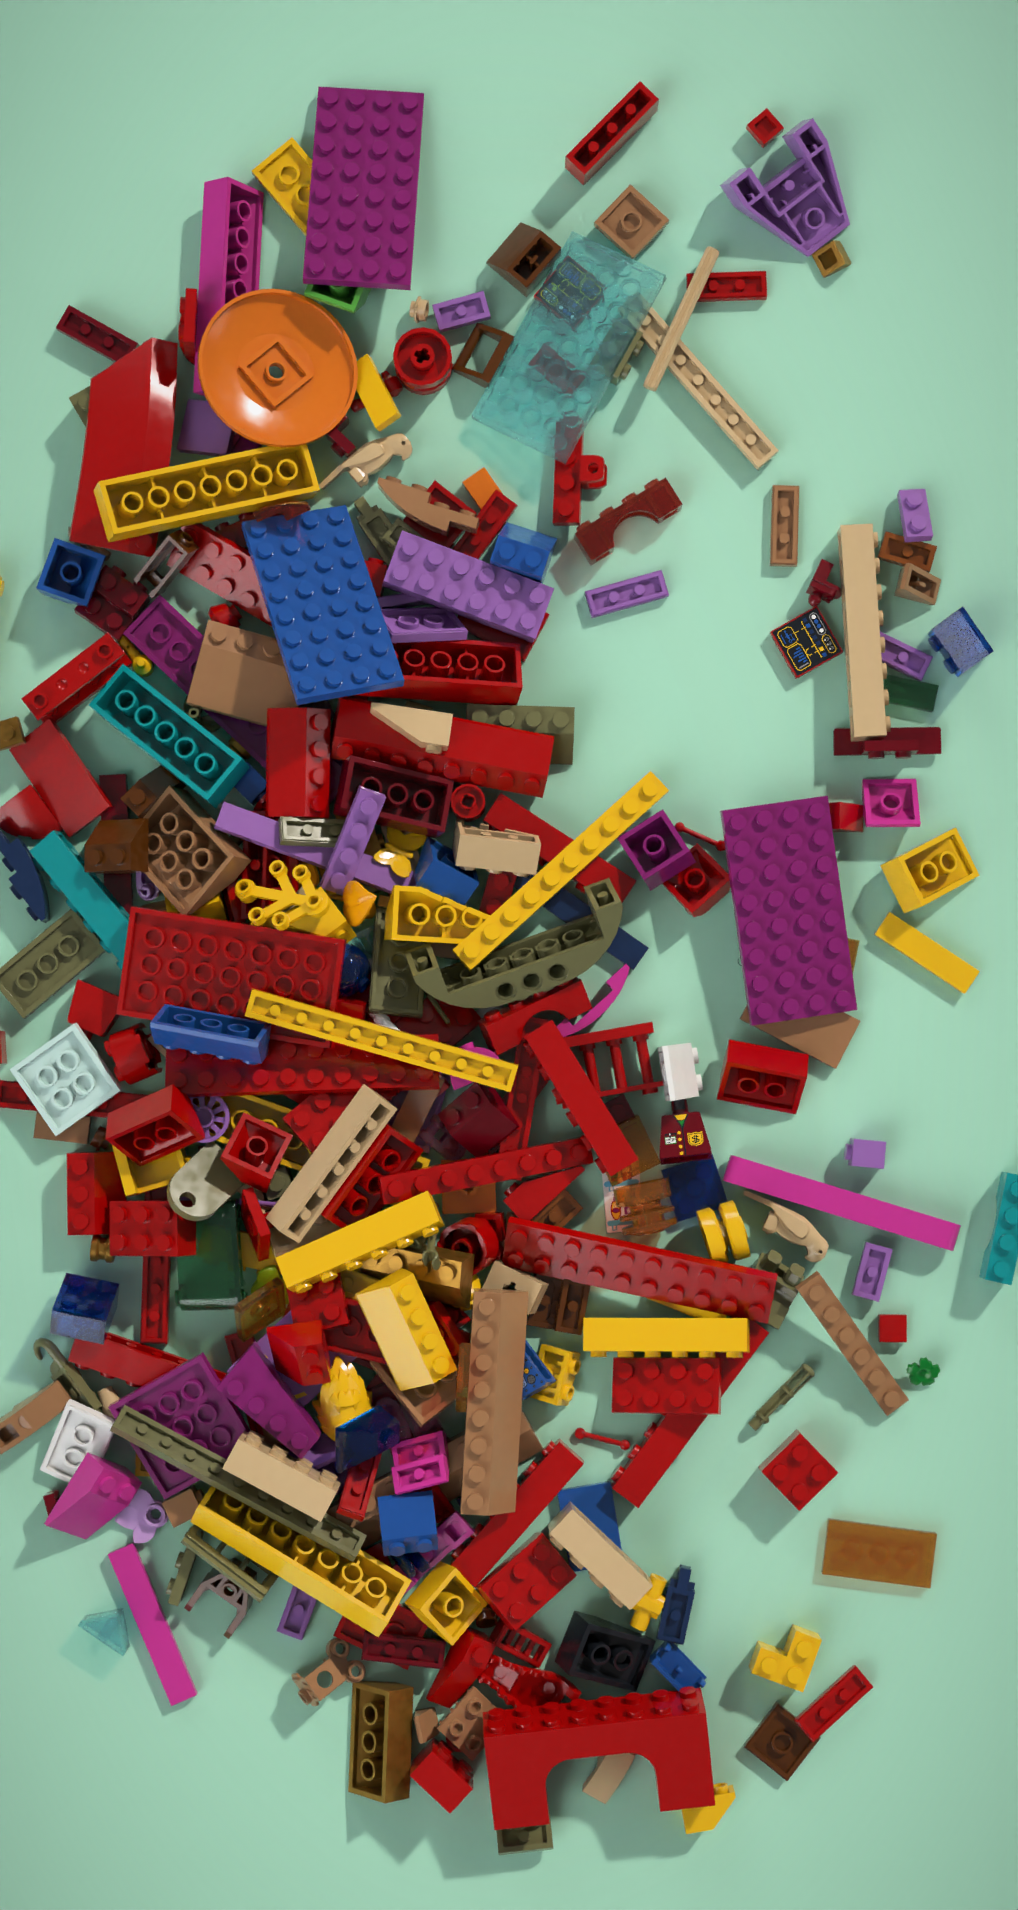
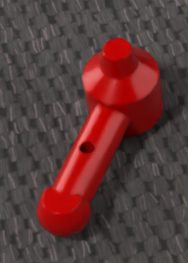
(392, 384)

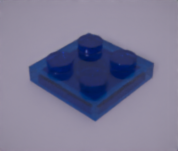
(694, 1187)

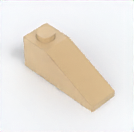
(422, 727)

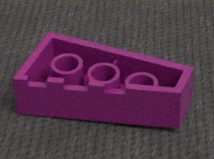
(269, 1401)

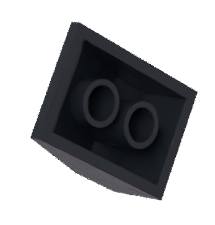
(604, 1652)

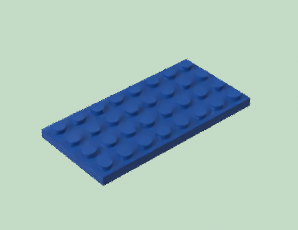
(322, 605)

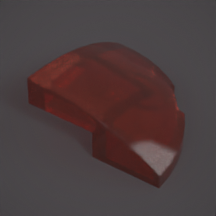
(287, 508)

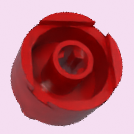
(133, 1054)
(474, 1237)

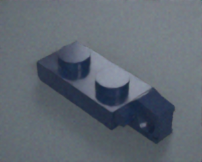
(677, 1607)

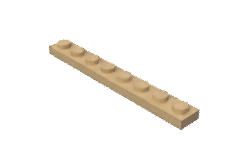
(710, 394)

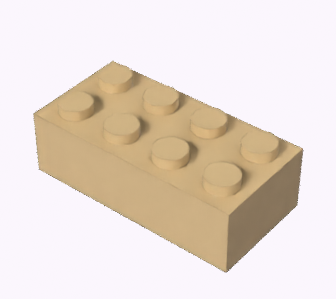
(282, 1474)
(599, 1555)

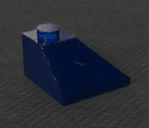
(365, 1437)

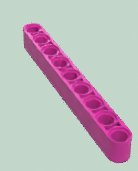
(841, 1202)

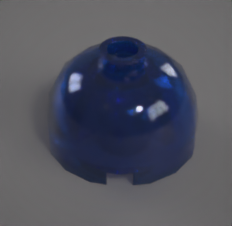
(354, 972)

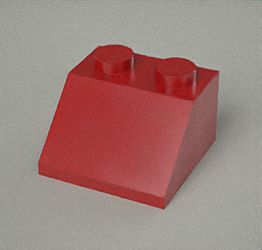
(301, 1352)

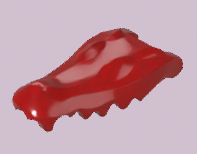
(526, 1685)

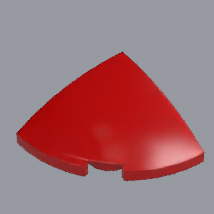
(28, 816)

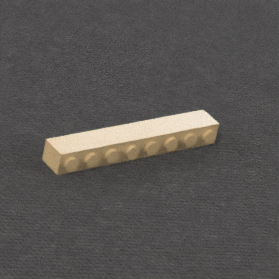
(862, 632)

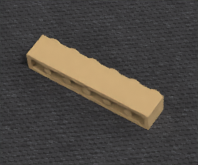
(331, 1163)

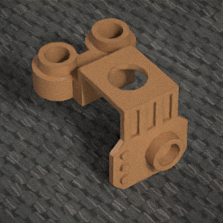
(336, 1665)

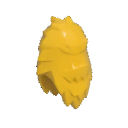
(341, 1398)

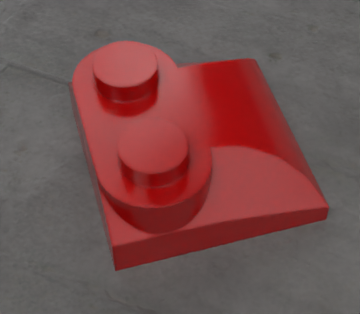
(700, 884)

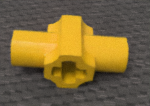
(650, 1604)

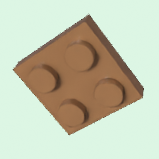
(631, 222)

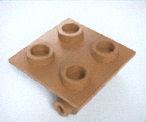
(465, 1723)

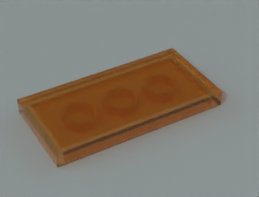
(879, 1553)

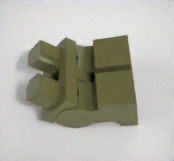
(785, 1285)

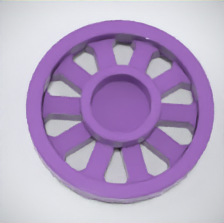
(207, 1117)

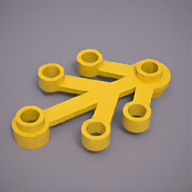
(248, 892)

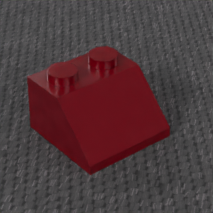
(478, 1119)

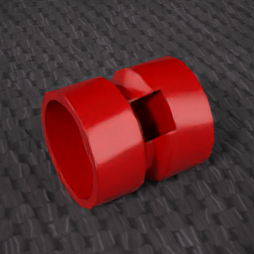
(468, 802)

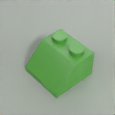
(342, 297)

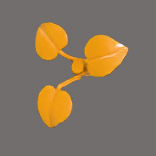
(357, 901)

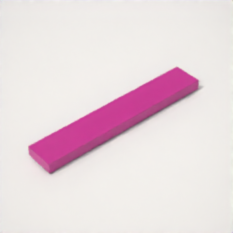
(152, 1624)

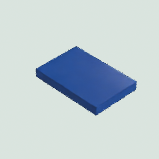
(597, 1505)

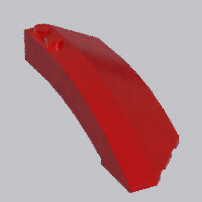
(126, 435)

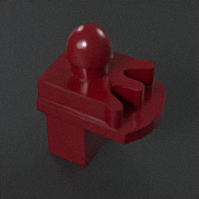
(819, 587)

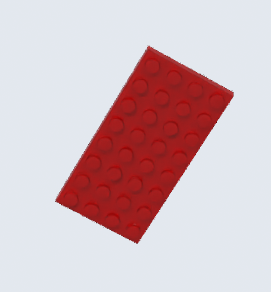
(219, 962)

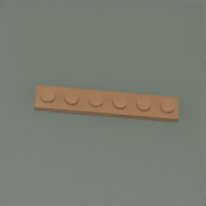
(851, 1343)

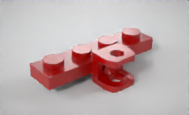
(570, 480)

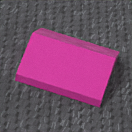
(890, 803)

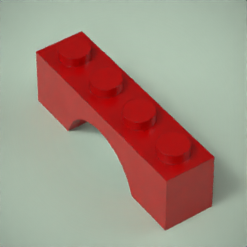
(504, 1027)

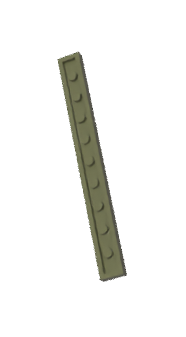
(208, 1468)

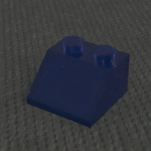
(959, 642)

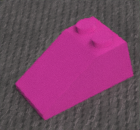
(93, 1497)

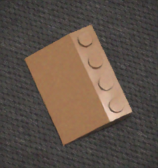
(239, 674)
(186, 853)

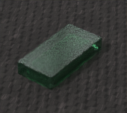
(911, 693)

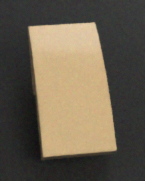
(607, 1775)

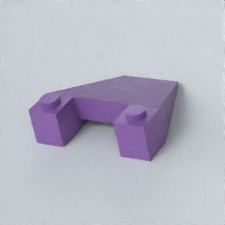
(802, 200)

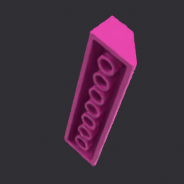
(228, 250)

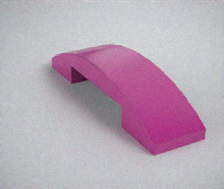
(615, 984)
(450, 1535)

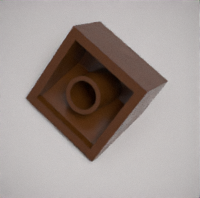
(118, 847)

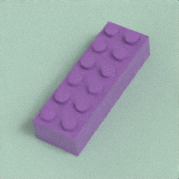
(467, 586)

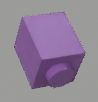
(865, 1153)

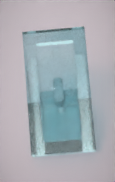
(108, 1628)

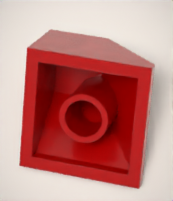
(255, 1151)

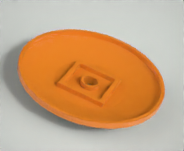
(283, 332)

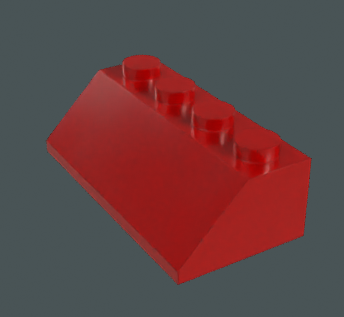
(298, 762)
(360, 1192)

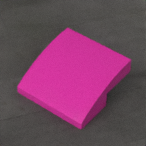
(420, 1462)

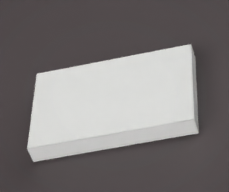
(77, 1433)

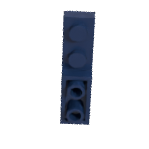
(27, 880)

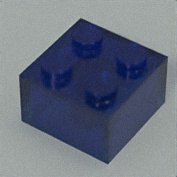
(84, 1308)

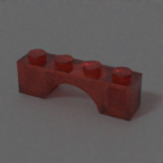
(655, 502)

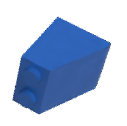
(523, 552)

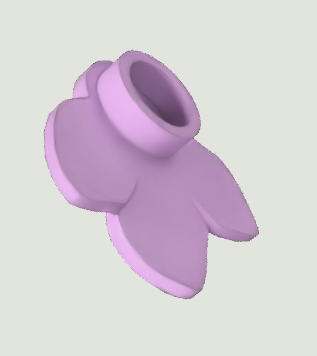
(139, 1517)

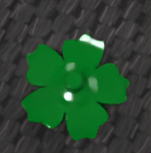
(924, 1372)

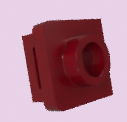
(340, 443)

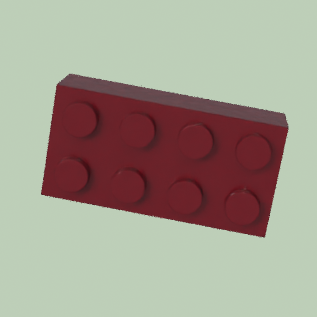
(413, 799)

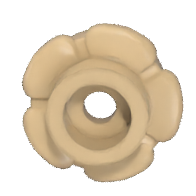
(419, 309)

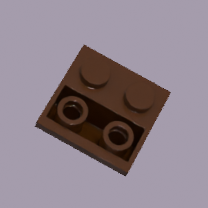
(525, 258)

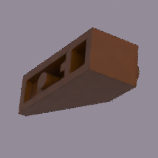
(149, 789)

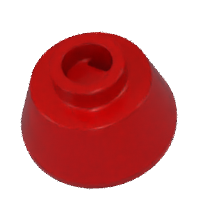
(224, 614)

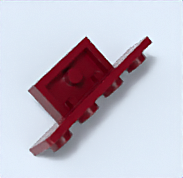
(898, 742)

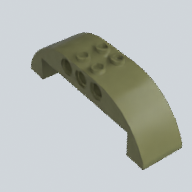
(527, 964)

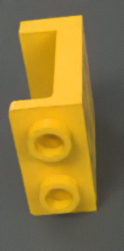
(151, 1175)

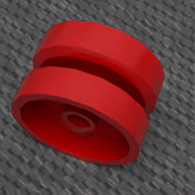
(437, 361)

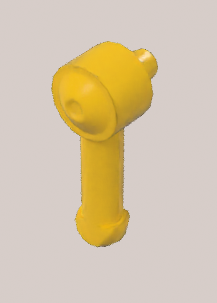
(141, 663)

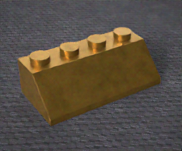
(448, 1283)
(381, 1740)

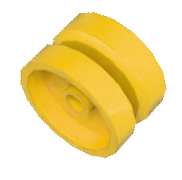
(723, 1233)

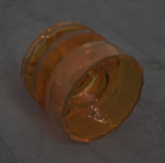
(645, 1206)

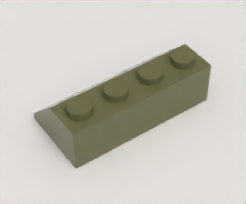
(538, 719)

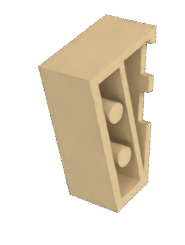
(495, 850)

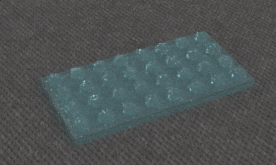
(569, 347)

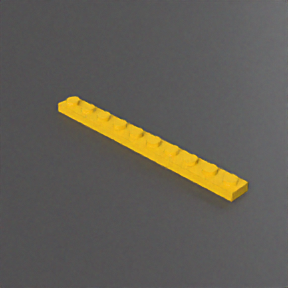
(560, 871)
(381, 1040)

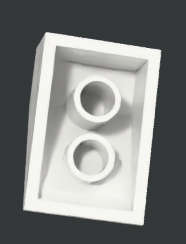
(679, 1071)

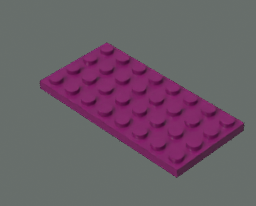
(363, 188)
(788, 910)

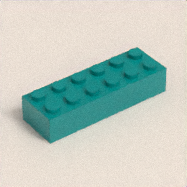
(169, 736)

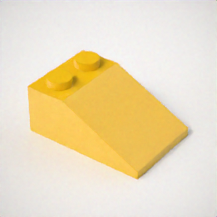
(929, 870)

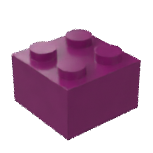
(656, 850)

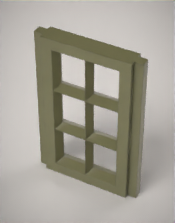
(228, 1568)

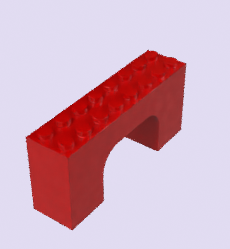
(659, 1725)

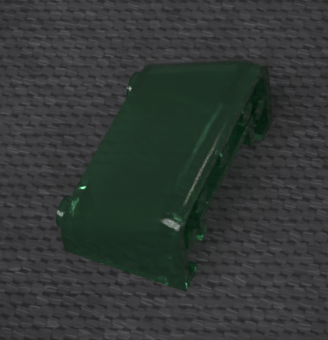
(215, 1273)

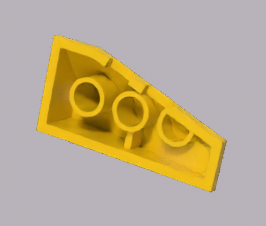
(428, 917)

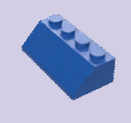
(211, 1034)

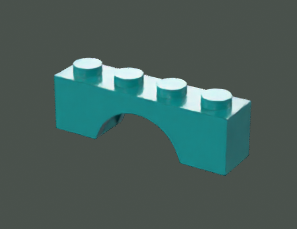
(1002, 1251)

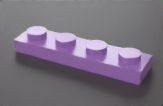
(352, 839)

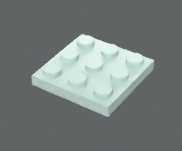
(66, 1079)

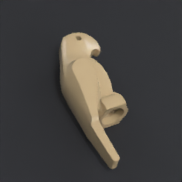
(371, 459)
(792, 1228)

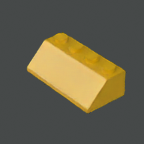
(405, 1330)

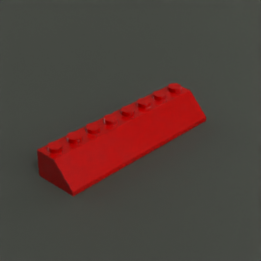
(476, 751)

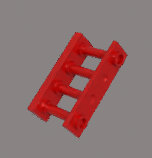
(77, 680)
(613, 1039)

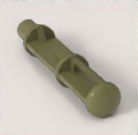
(782, 1395)

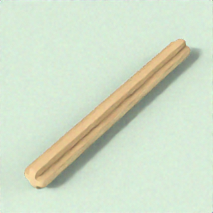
(681, 318)

